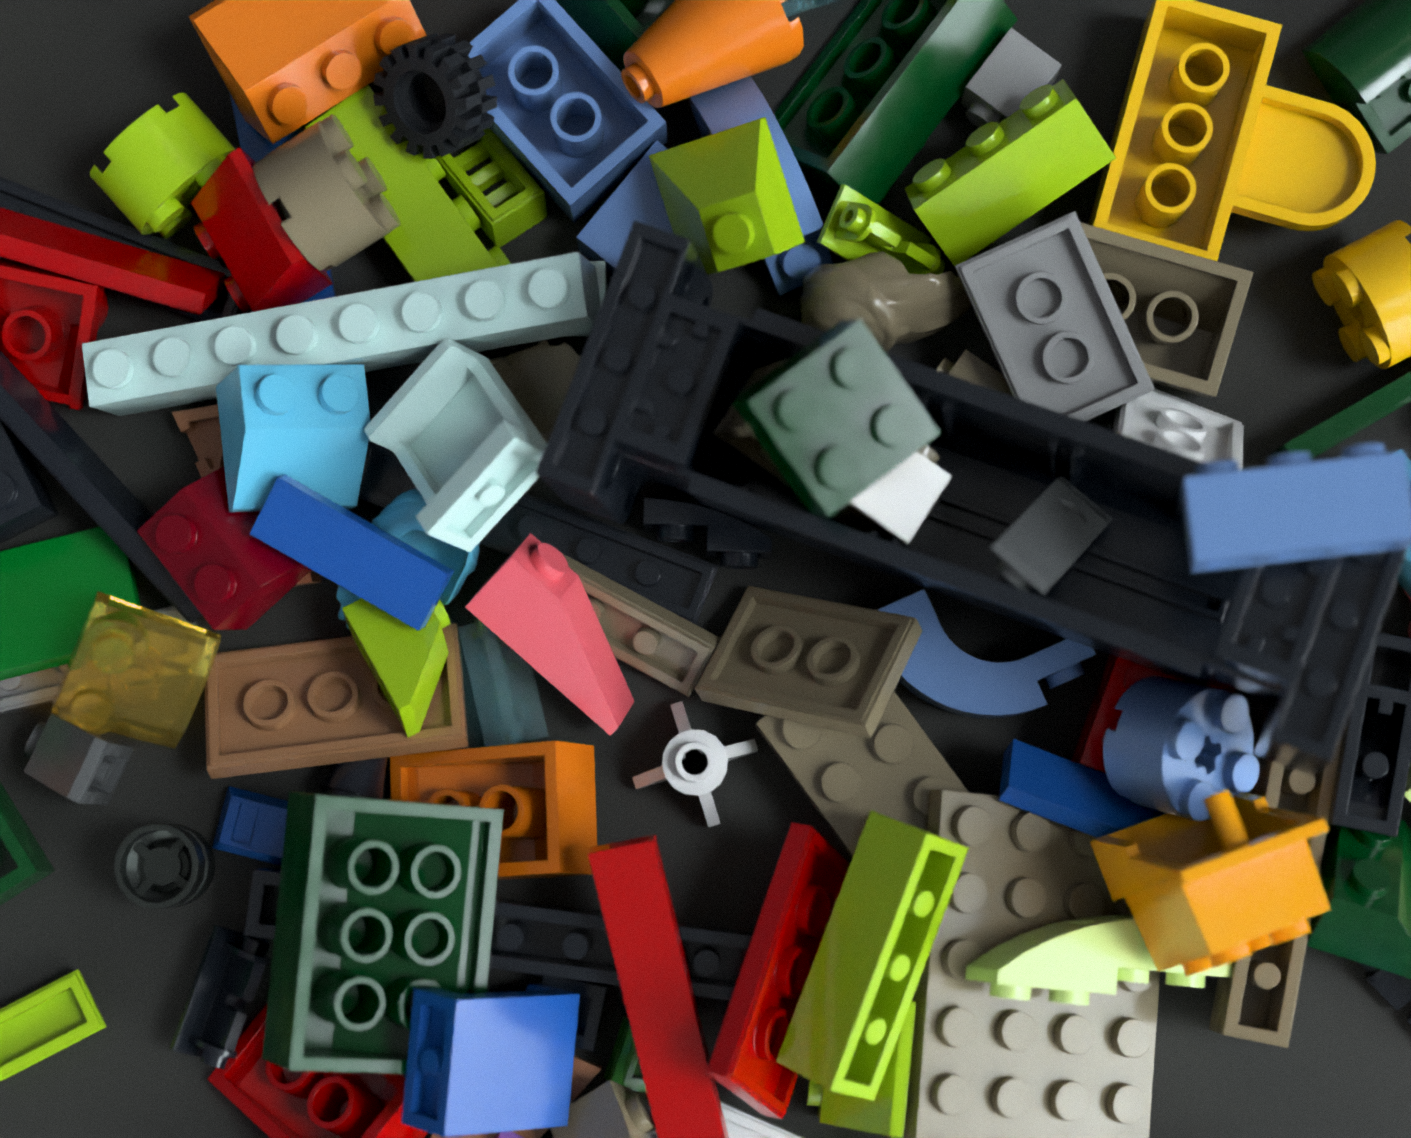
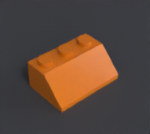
(300, 55)

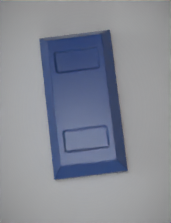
(252, 826)

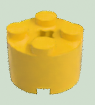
(1371, 294)

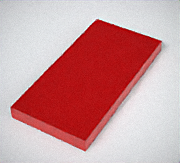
(777, 970)

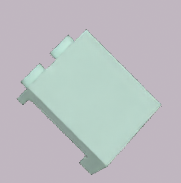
(460, 443)

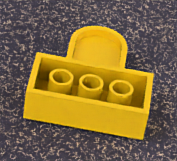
(1215, 140)

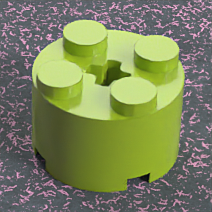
(162, 166)

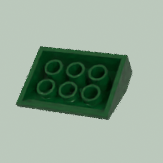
(368, 911)

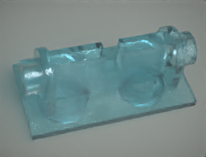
(501, 688)

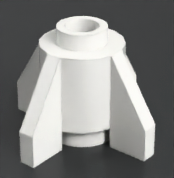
(701, 784)

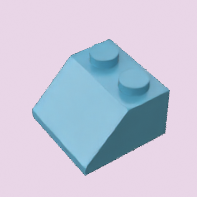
(296, 425)

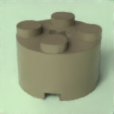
(326, 195)

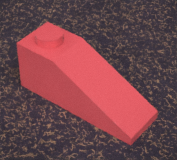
(549, 621)

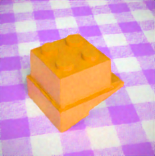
(1217, 883)

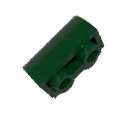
(1369, 68)

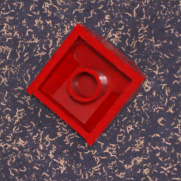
(44, 328)

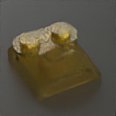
(135, 672)

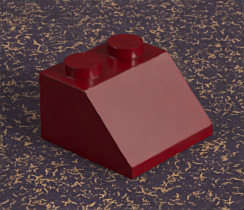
(216, 559)

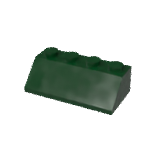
(886, 88)

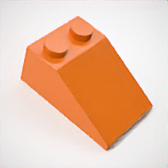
(540, 786)

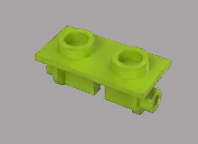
(863, 227)

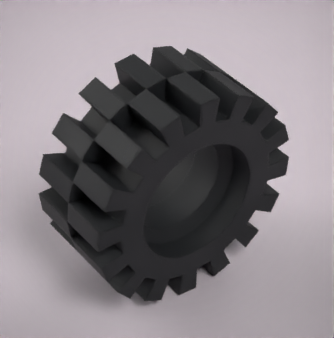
(459, 82)

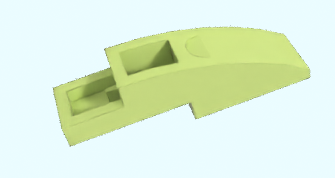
(1076, 960)

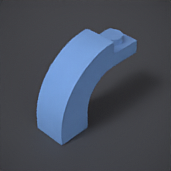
(743, 103)
(976, 687)

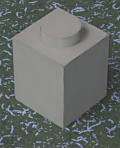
(1007, 78)

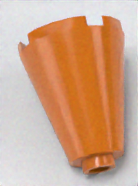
(708, 46)

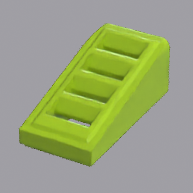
(507, 209)

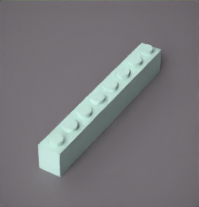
(367, 327)

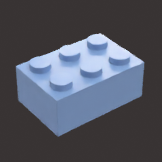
(563, 105)

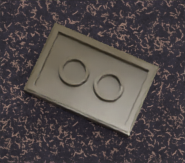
(809, 660)

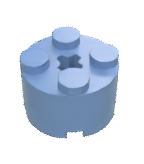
(1180, 746)

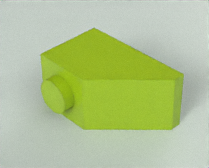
(401, 658)

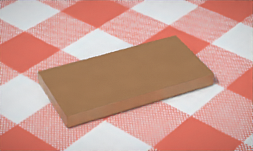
(318, 708)

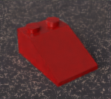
(311, 1102)

